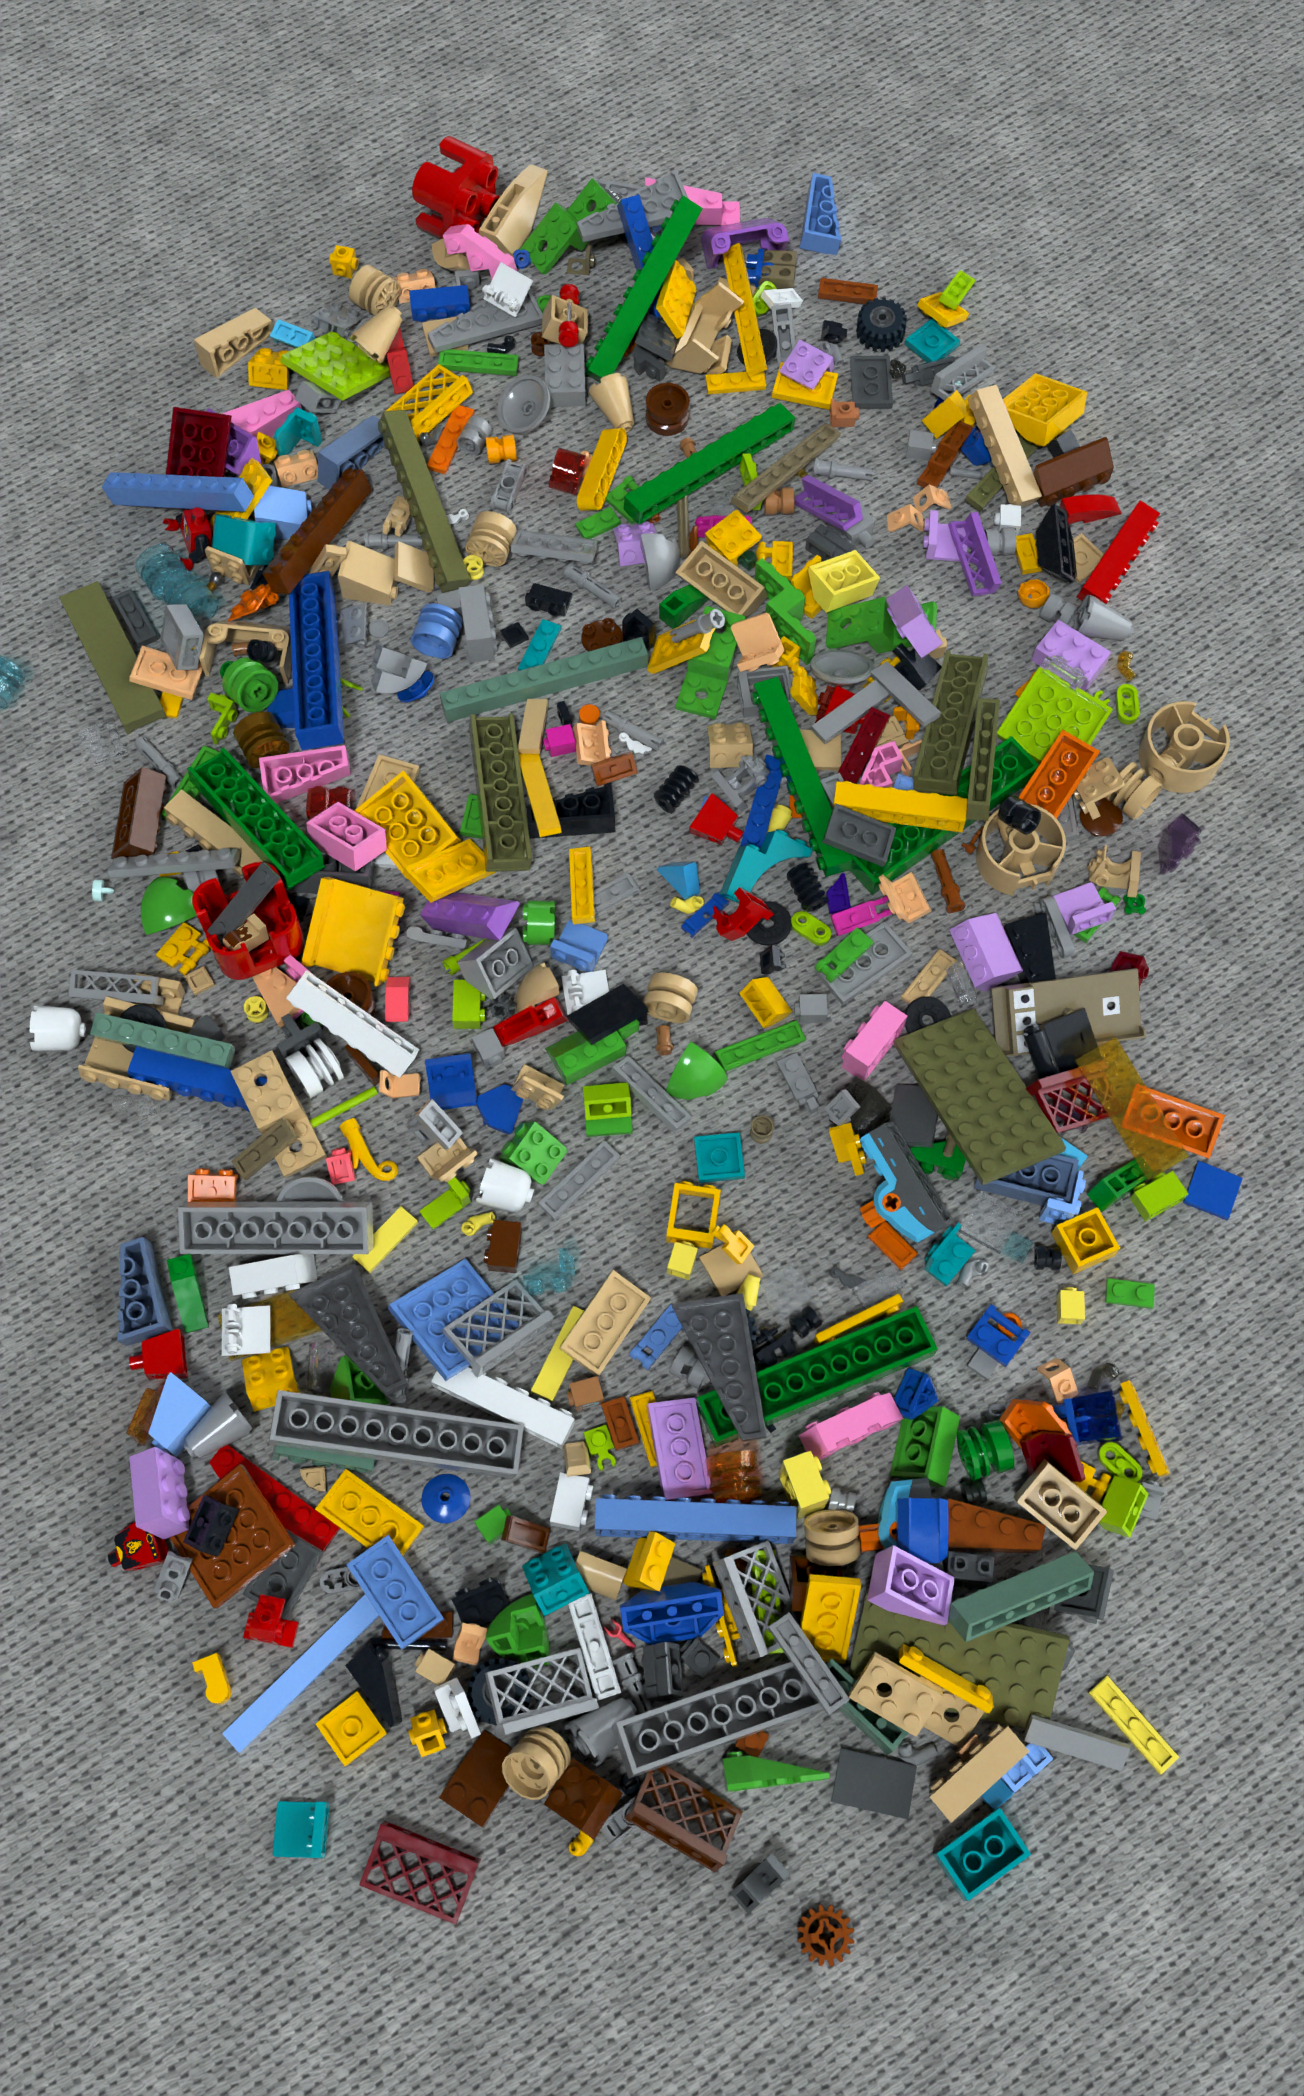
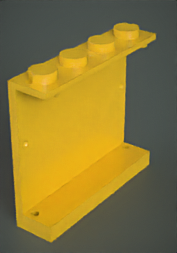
(353, 929)

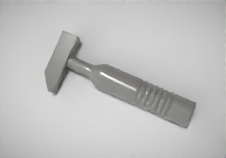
(966, 473)

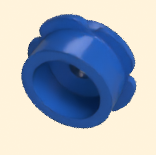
(526, 259)

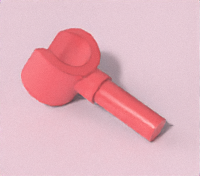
(617, 1632)

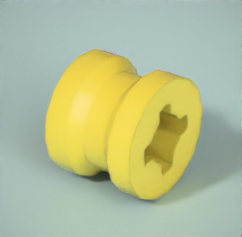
(474, 562)
(256, 1004)

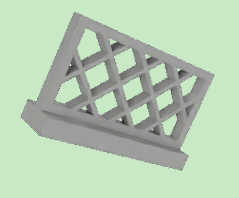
(509, 1344)
(739, 1601)
(552, 1711)

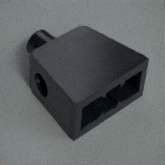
(914, 668)

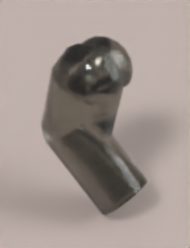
(1100, 1373)

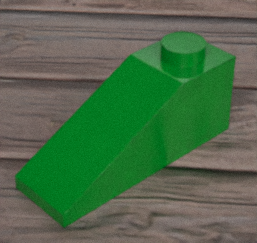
(1116, 1185)
(188, 1292)

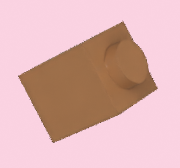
(585, 1393)

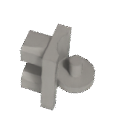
(172, 1576)

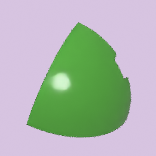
(165, 905)
(696, 1075)
(520, 1631)

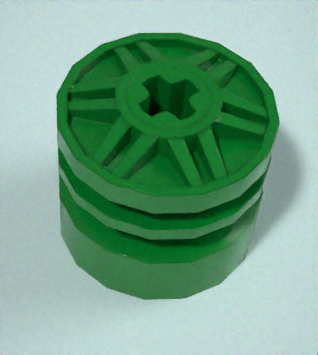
(988, 1449)

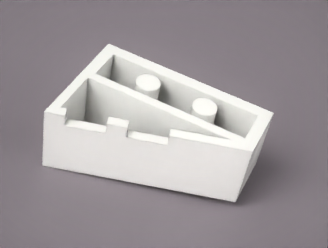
(273, 1274)

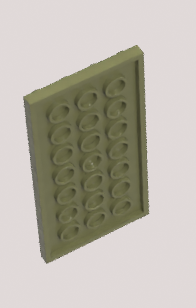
(979, 1096)
(1012, 1662)

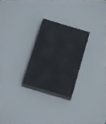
(607, 1014)

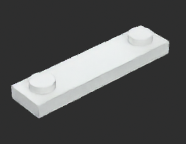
(594, 1647)

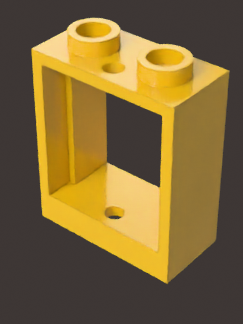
(698, 1239)

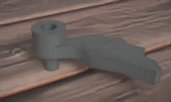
(847, 1280)

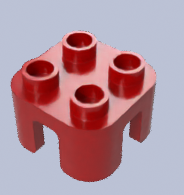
(458, 196)
(274, 911)

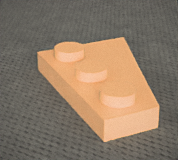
(274, 988)

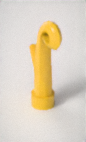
(359, 1150)

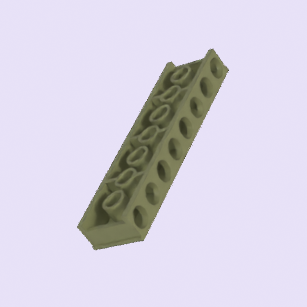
(111, 656)
(949, 736)
(500, 794)

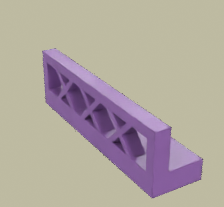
(832, 500)
(982, 555)

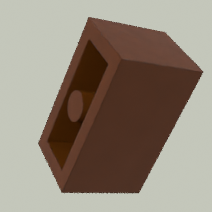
(504, 1246)

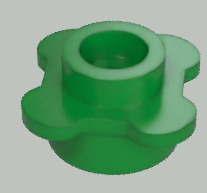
(1130, 908)

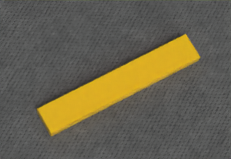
(539, 795)

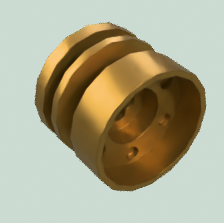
(260, 737)

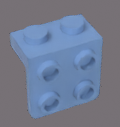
(579, 946)

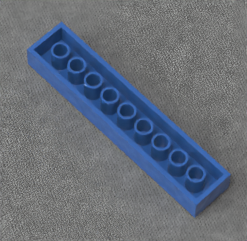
(316, 662)

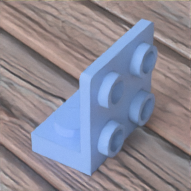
(1057, 1210)

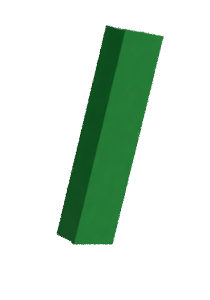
(256, 818)

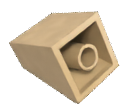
(367, 575)

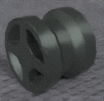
(973, 1492)

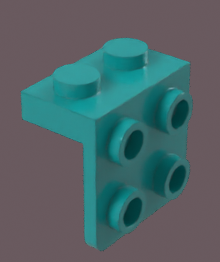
(296, 427)

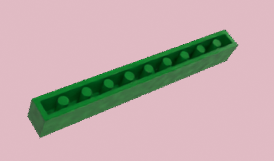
(646, 285)
(708, 463)
(799, 772)

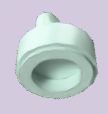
(98, 890)

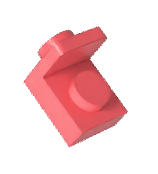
(340, 1166)

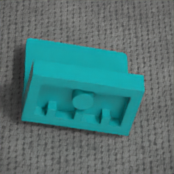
(949, 1257)
(554, 1579)
(301, 1829)

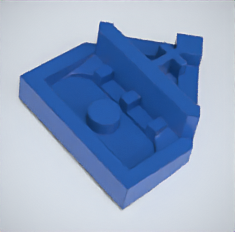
(499, 1108)
(915, 1394)

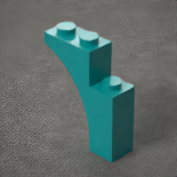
(751, 864)

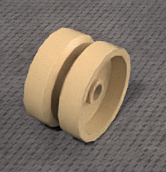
(670, 997)
(832, 1537)

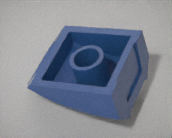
(283, 708)
(922, 1528)

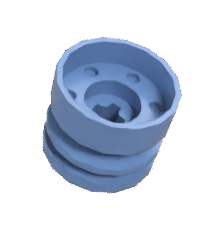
(436, 629)

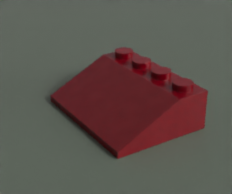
(198, 443)

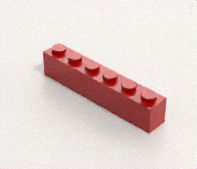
(1120, 552)

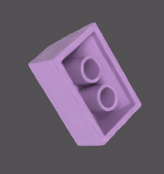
(986, 951)

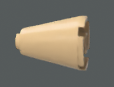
(378, 333)
(614, 400)

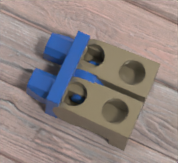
(772, 266)

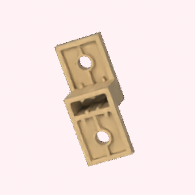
(274, 1102)
(913, 1701)

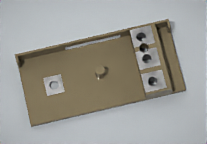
(1062, 996)

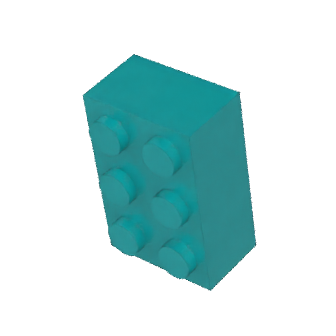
(981, 1854)

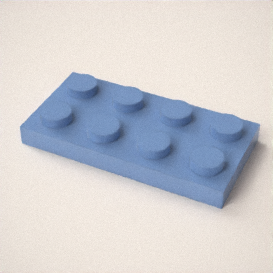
(395, 1592)

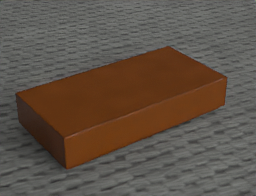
(363, 1064)
(525, 1534)

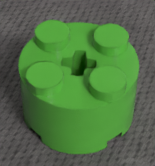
(540, 922)

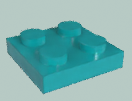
(932, 341)
(719, 1157)

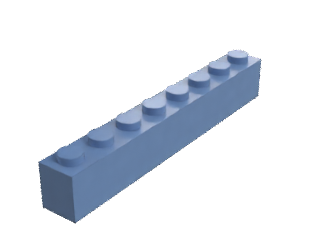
(178, 491)

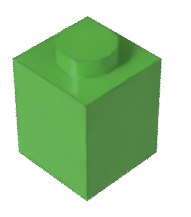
(492, 1524)

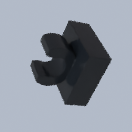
(771, 960)

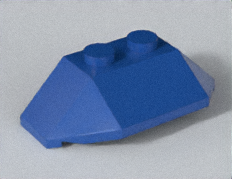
(673, 1613)

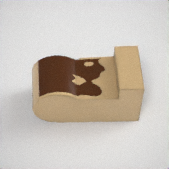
(251, 933)

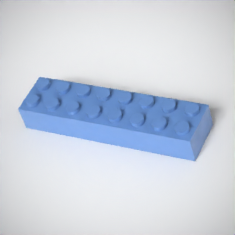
(695, 1520)

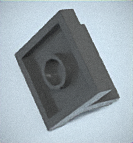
(296, 1039)
(1092, 1603)

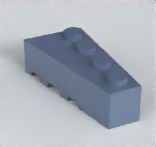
(141, 1294)

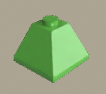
(354, 1385)

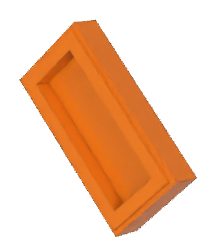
(892, 1245)

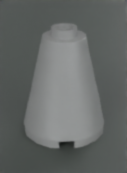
(1101, 621)
(218, 1428)
(593, 1732)

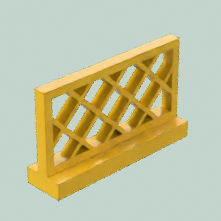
(435, 409)

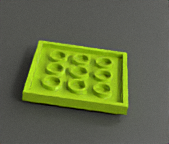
(335, 365)
(1049, 707)

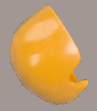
(1038, 591)

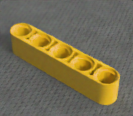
(601, 469)

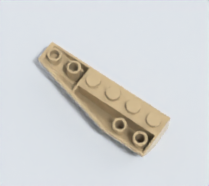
(515, 211)

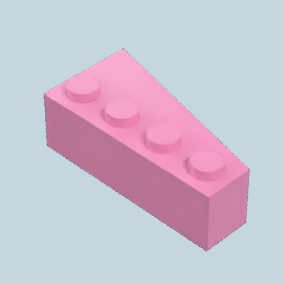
(708, 200)
(265, 414)
(296, 772)

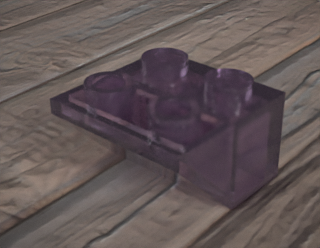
(1177, 843)

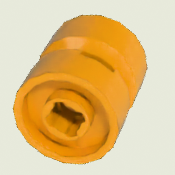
(501, 449)

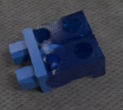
(1091, 1418)

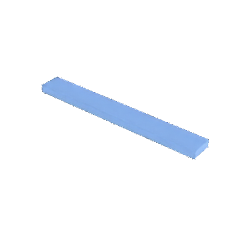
(301, 1674)

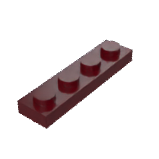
(863, 745)

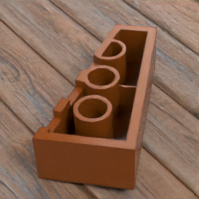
(986, 1530)

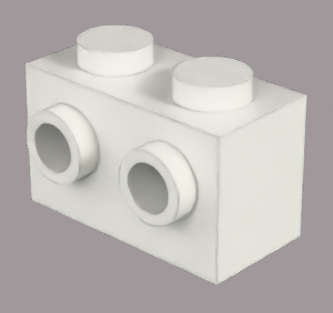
(570, 1502)

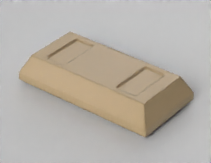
(576, 1459)

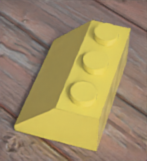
(842, 580)

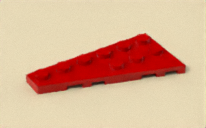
(289, 1508)

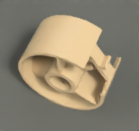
(1184, 747)
(1021, 853)

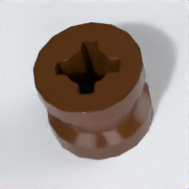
(537, 339)

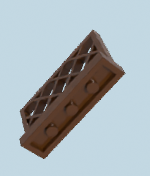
(679, 1836)

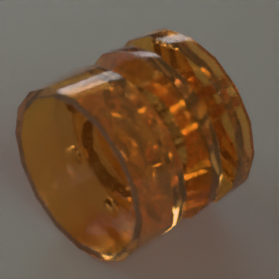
(733, 1471)

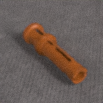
(949, 890)

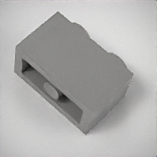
(316, 398)

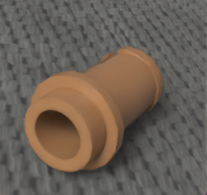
(687, 446)
(240, 648)
(664, 1044)

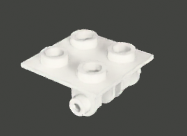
(507, 289)
(583, 988)
(245, 1330)

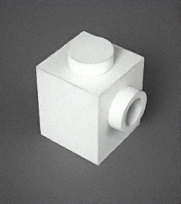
(1008, 517)

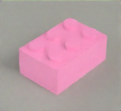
(346, 836)
(873, 1040)

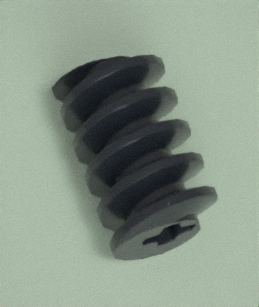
(675, 787)
(806, 888)

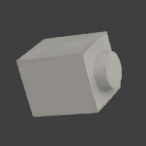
(920, 445)
(811, 1008)
(488, 1048)

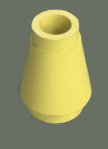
(779, 818)
(750, 1291)

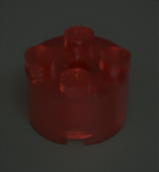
(567, 471)

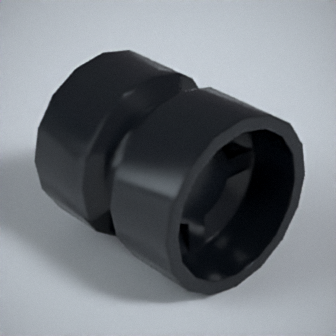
(1019, 815)

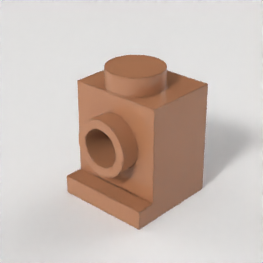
(843, 414)

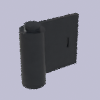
(1059, 1043)

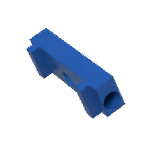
(697, 921)

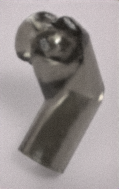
(898, 369)

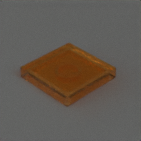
(143, 1417)

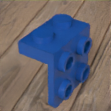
(451, 1081)

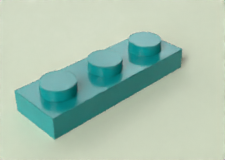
(540, 645)

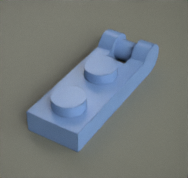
(657, 1338)

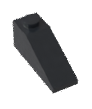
(376, 1678)

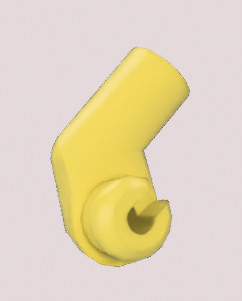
(689, 905)
(476, 1222)

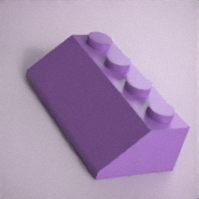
(241, 448)
(470, 915)

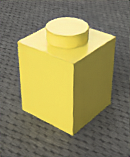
(682, 1260)
(1070, 1306)

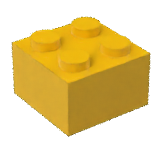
(1085, 1240)

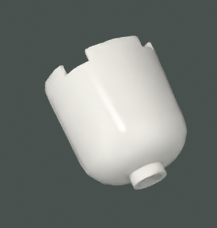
(56, 1028)
(505, 1187)

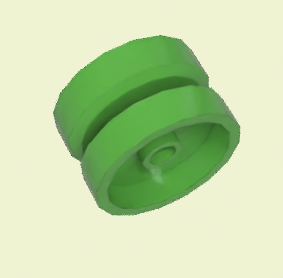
(250, 684)

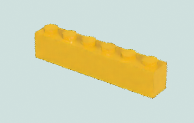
(903, 806)

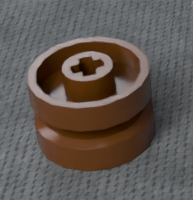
(667, 409)
(355, 989)

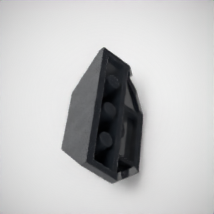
(1056, 545)

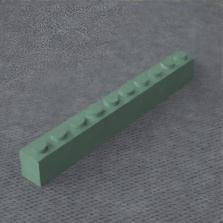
(544, 679)

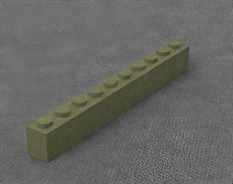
(423, 501)

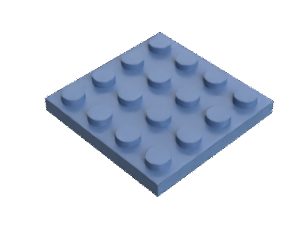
(439, 1304)

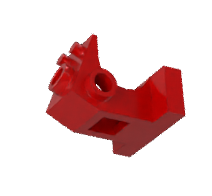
(748, 913)
(266, 1623)

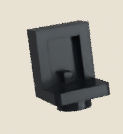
(833, 332)

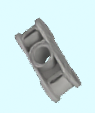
(504, 496)
(621, 1826)

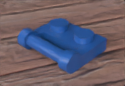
(994, 1342)

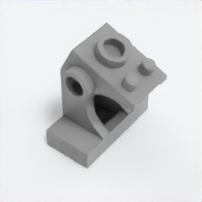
(731, 786)
(426, 1126)

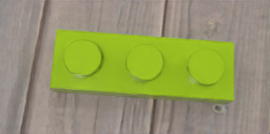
(956, 290)
(748, 473)

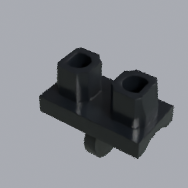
(782, 1341)

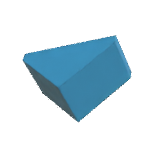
(682, 877)

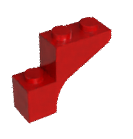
(399, 365)

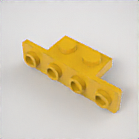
(726, 1627)

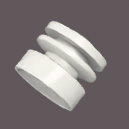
(315, 1067)

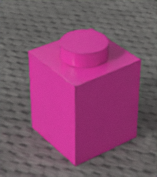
(559, 740)

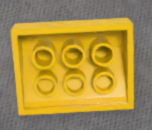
(1044, 408)
(409, 820)

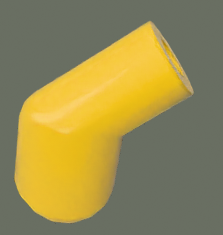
(580, 1844)

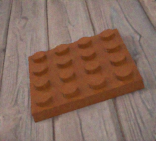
(251, 1546)

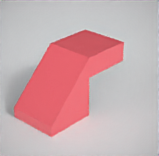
(397, 999)

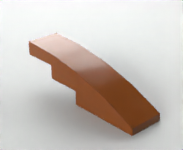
(945, 455)

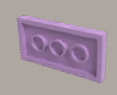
(679, 1449)

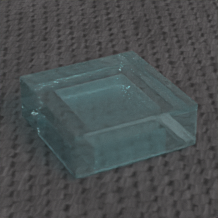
(1017, 1247)

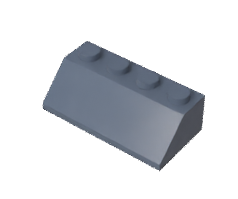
(1037, 1182)

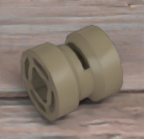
(763, 1125)

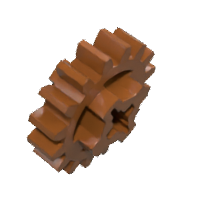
(813, 1937)

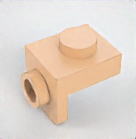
(469, 1643)

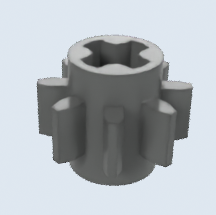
(497, 1009)

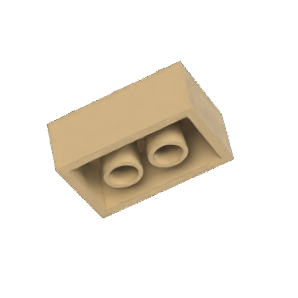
(1060, 1504)

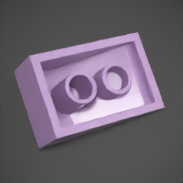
(910, 1586)

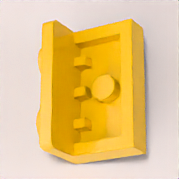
(847, 1147)

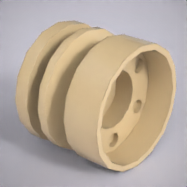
(373, 290)
(491, 538)
(1135, 791)
(536, 1763)

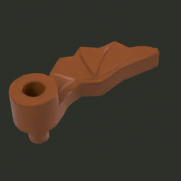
(693, 540)
(971, 848)

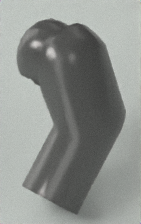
(431, 439)

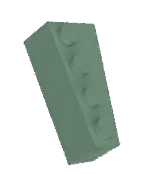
(324, 1459)

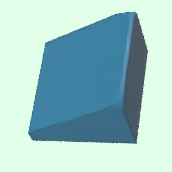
(996, 1795)

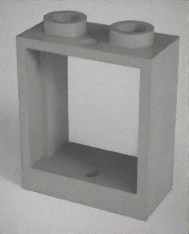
(181, 634)
(748, 678)

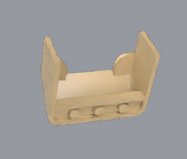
(705, 320)
(243, 632)

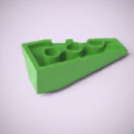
(754, 1772)

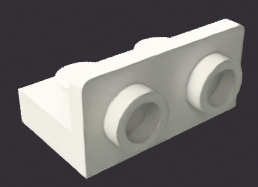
(456, 1707)

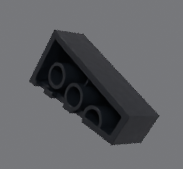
(581, 813)
(1032, 947)

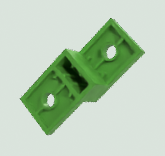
(560, 227)
(785, 608)
(869, 623)
(710, 671)

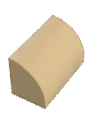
(601, 1575)

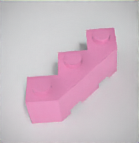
(480, 251)
(883, 762)
(851, 1425)

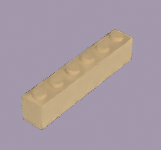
(1004, 446)
(207, 828)

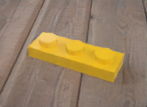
(734, 382)

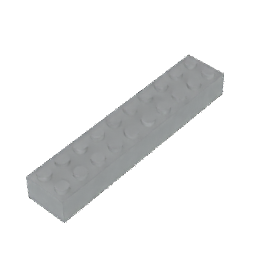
(396, 1434)

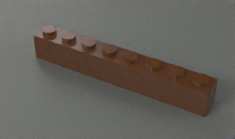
(317, 531)

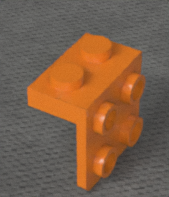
(1029, 1417)

